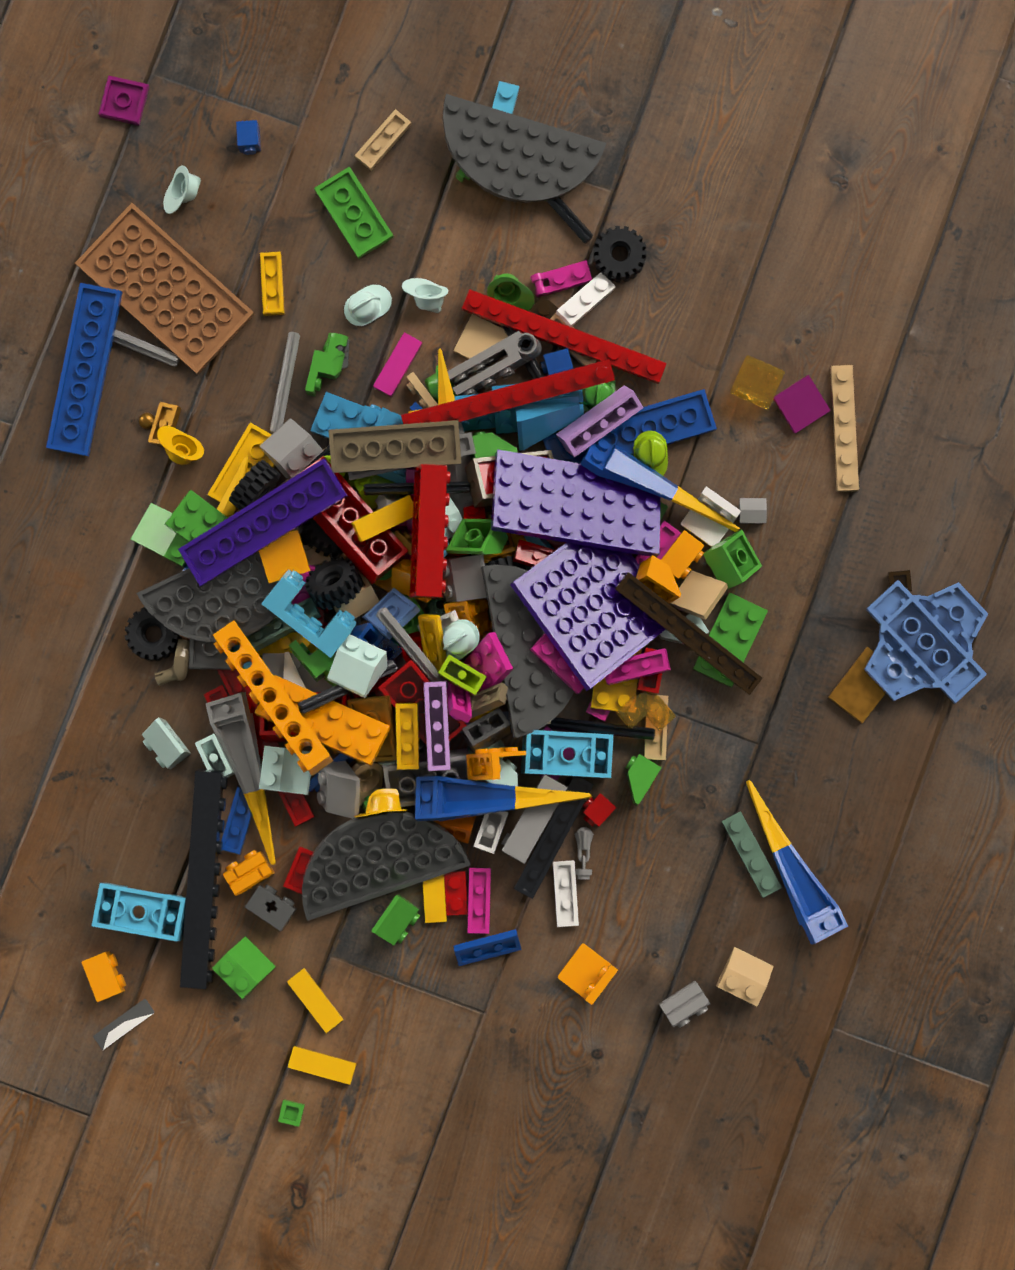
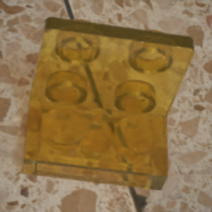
(757, 382)

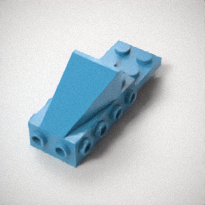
(342, 414)
(532, 420)

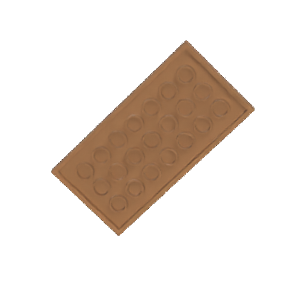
(165, 288)

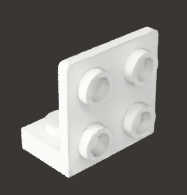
(705, 528)

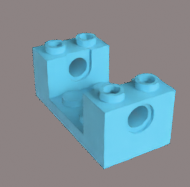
(325, 639)
(546, 749)
(162, 917)

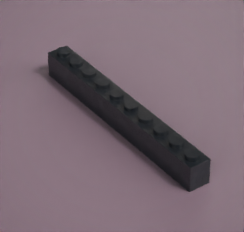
(202, 879)

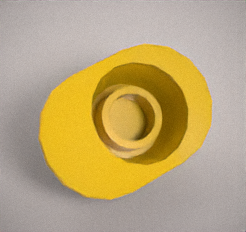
(179, 446)
(382, 801)

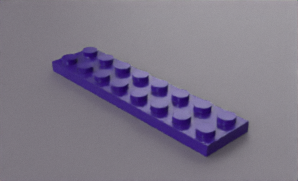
(262, 522)

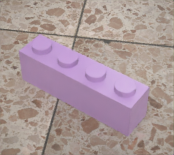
(599, 421)
(436, 726)

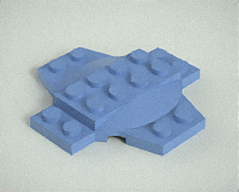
(926, 641)

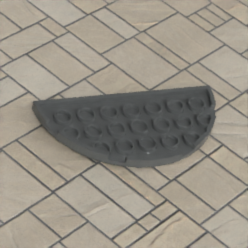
(515, 154)
(205, 609)
(533, 690)
(376, 858)

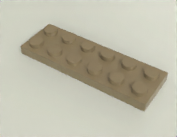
(395, 446)

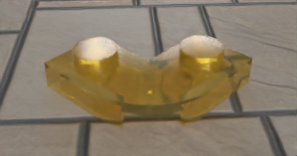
(646, 705)

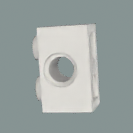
(490, 831)

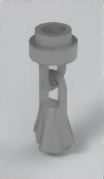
(583, 837)

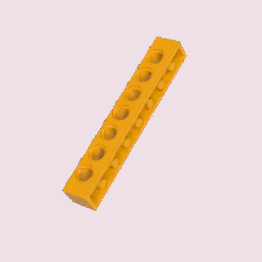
(231, 636)

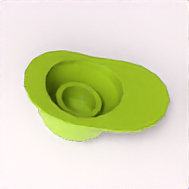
(652, 450)

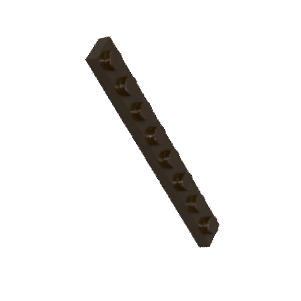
(688, 633)

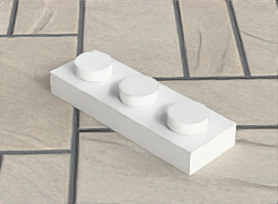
(585, 299)
(565, 893)

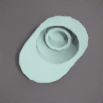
(181, 189)
(426, 293)
(367, 305)
(460, 638)

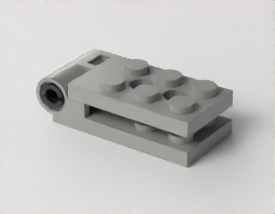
(518, 354)

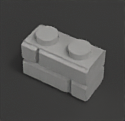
(684, 1004)

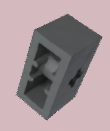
(486, 730)
(277, 918)

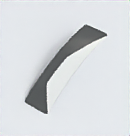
(123, 1024)

